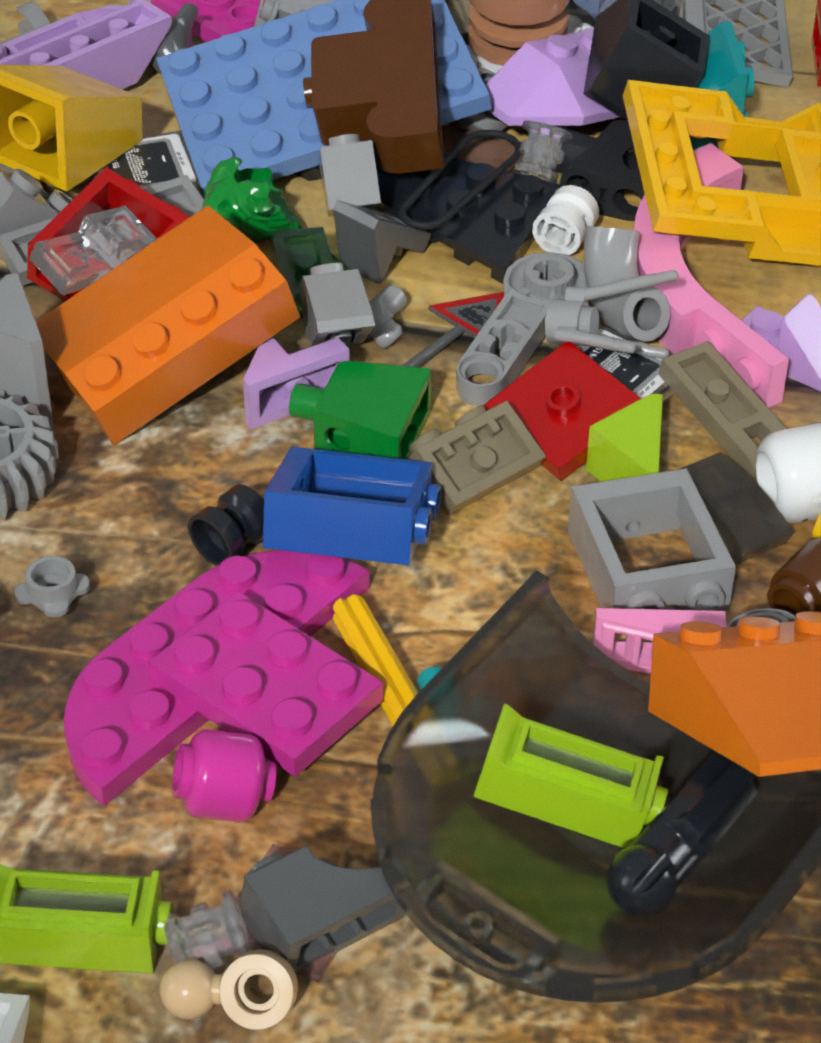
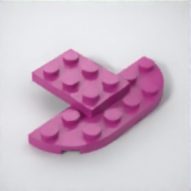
(226, 653)

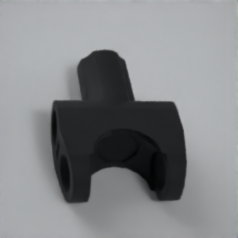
(604, 168)

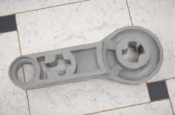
(516, 323)

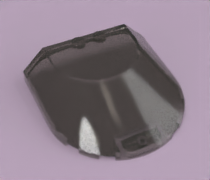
(531, 896)

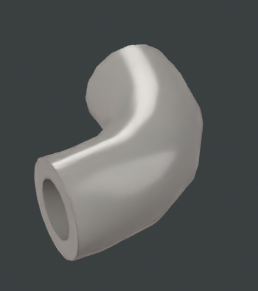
(613, 257)

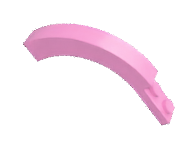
(694, 312)

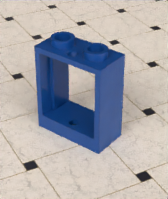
(350, 505)

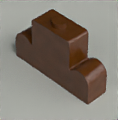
(382, 85)

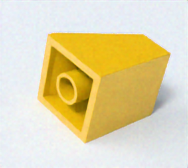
(63, 123)

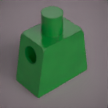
(366, 408)

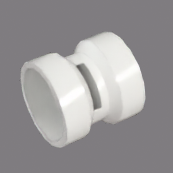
(564, 220)

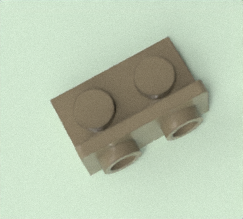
(478, 454)

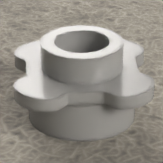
(51, 585)

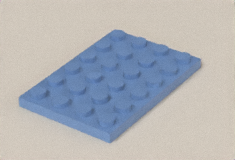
(248, 92)

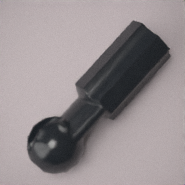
(652, 868)

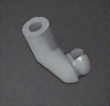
(384, 307)

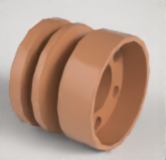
(503, 26)

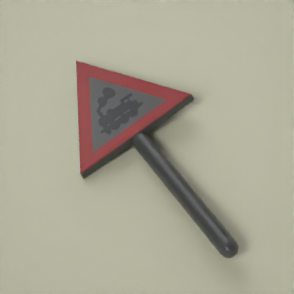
(466, 315)

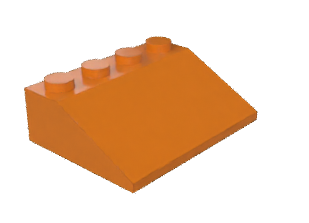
(166, 322)
(744, 690)

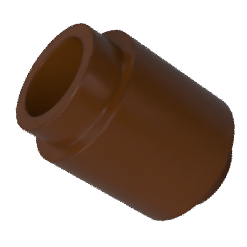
(798, 582)

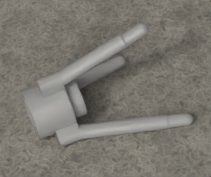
(578, 323)

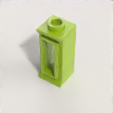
(570, 780)
(81, 920)

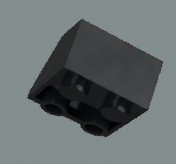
(642, 44)

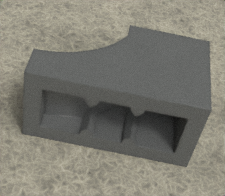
(314, 907)

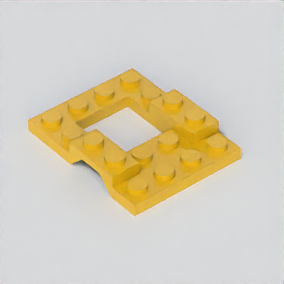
(768, 223)

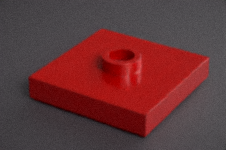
(561, 402)

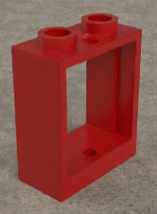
(105, 193)

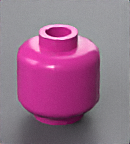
(222, 776)

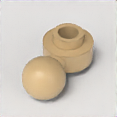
(193, 988)

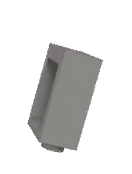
(646, 507)

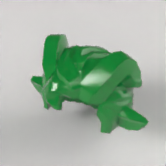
(248, 200)

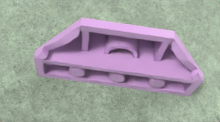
(101, 42)
(547, 84)

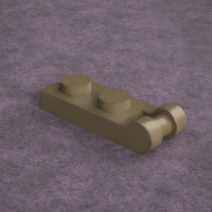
(720, 402)

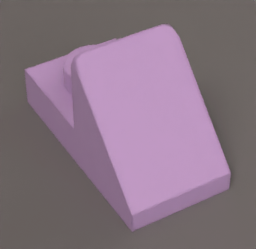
(795, 336)
(275, 374)

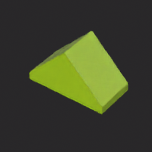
(626, 441)

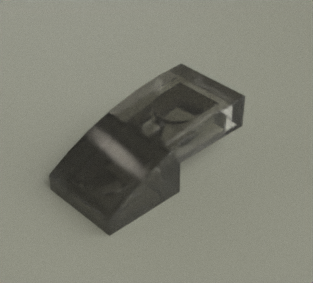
(739, 508)

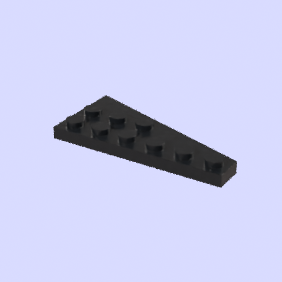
(489, 229)

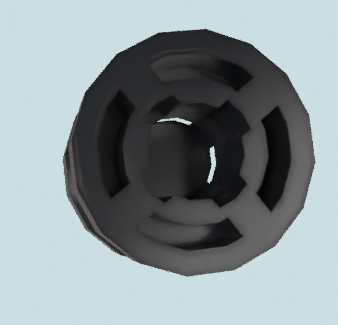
(229, 526)

